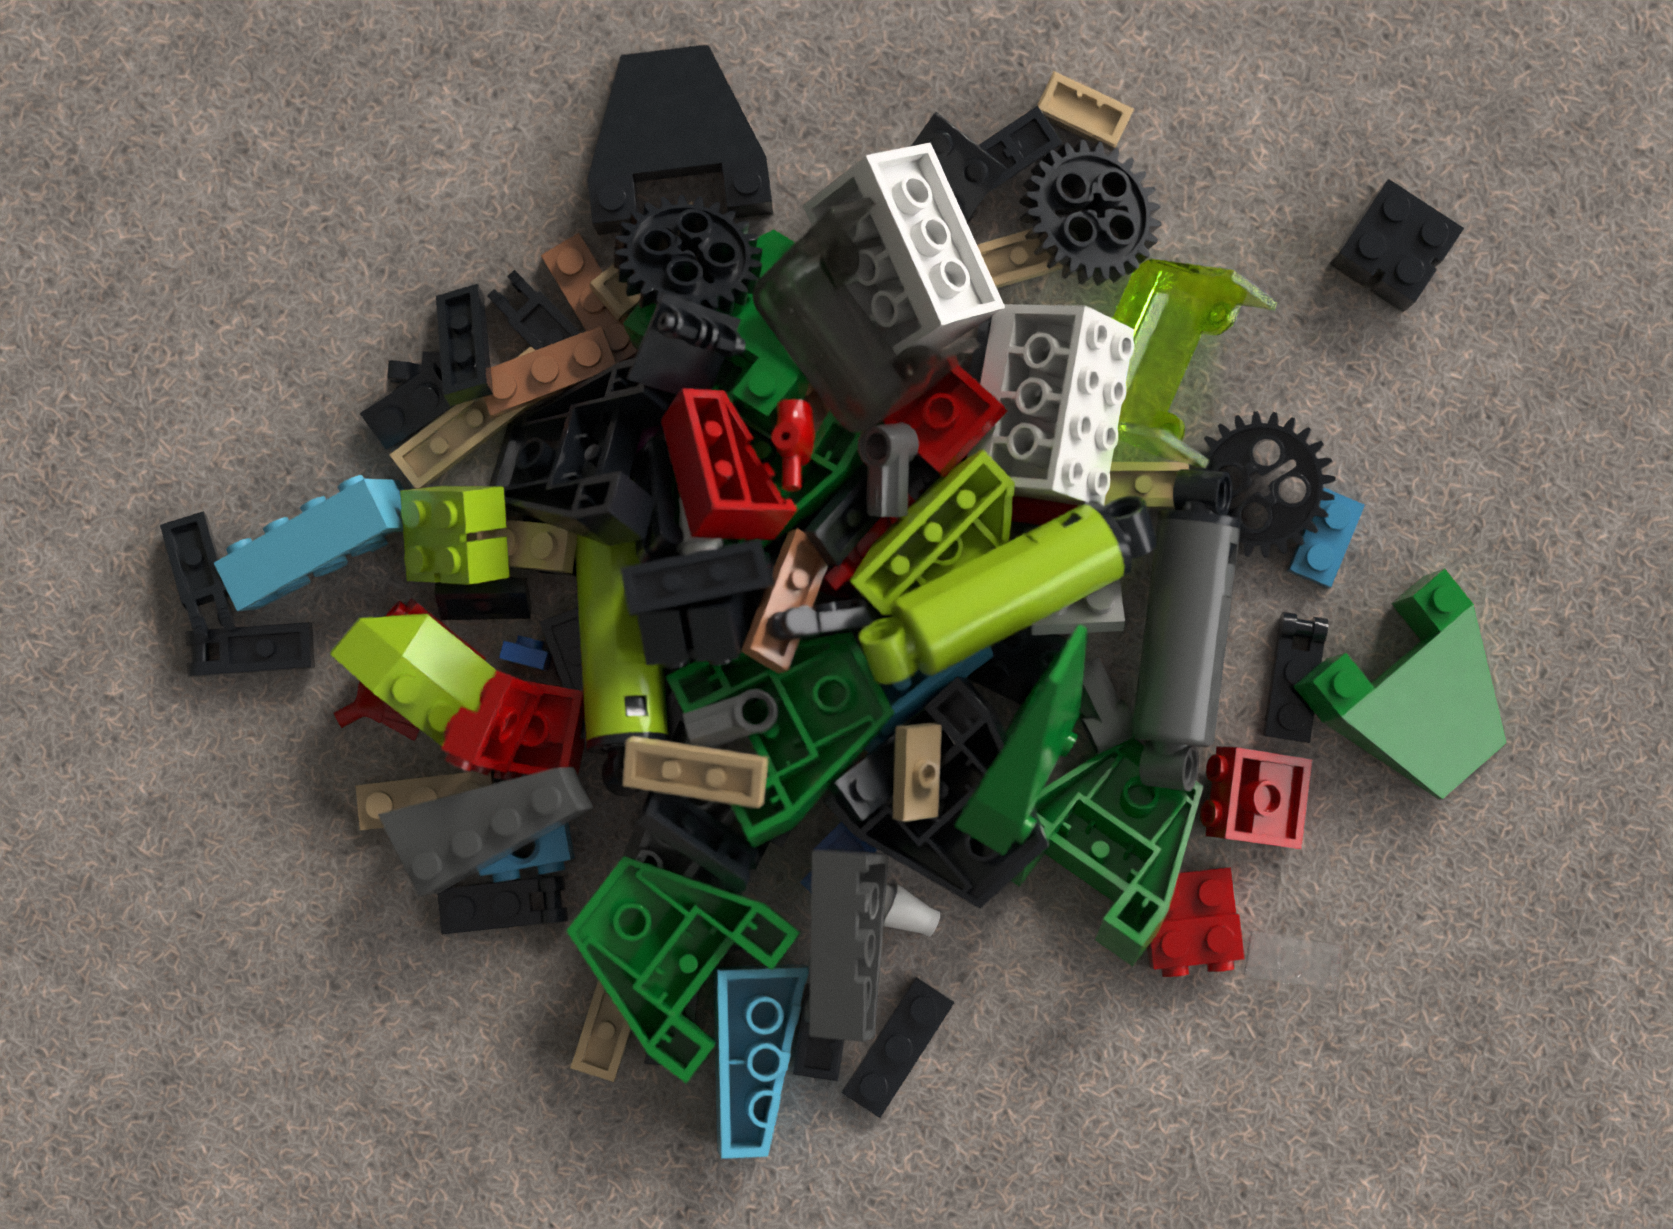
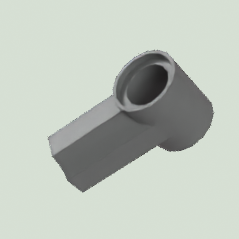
(887, 467)
(1105, 716)
(726, 720)

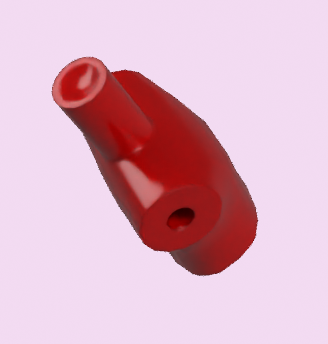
(794, 440)

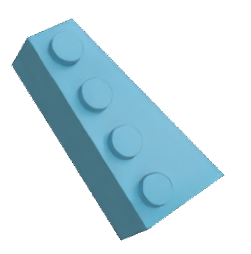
(311, 542)
(753, 1043)

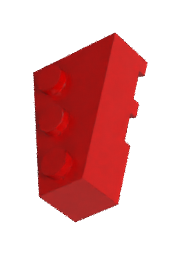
(718, 472)

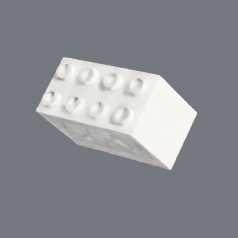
(917, 256)
(1063, 392)

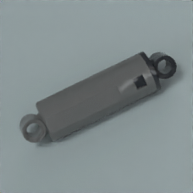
(1186, 629)

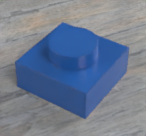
(526, 652)

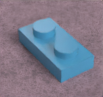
(1323, 552)

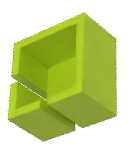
(436, 536)

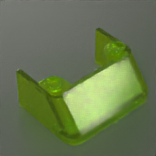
(1170, 311)

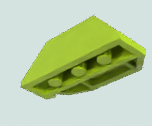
(942, 531)
(414, 668)

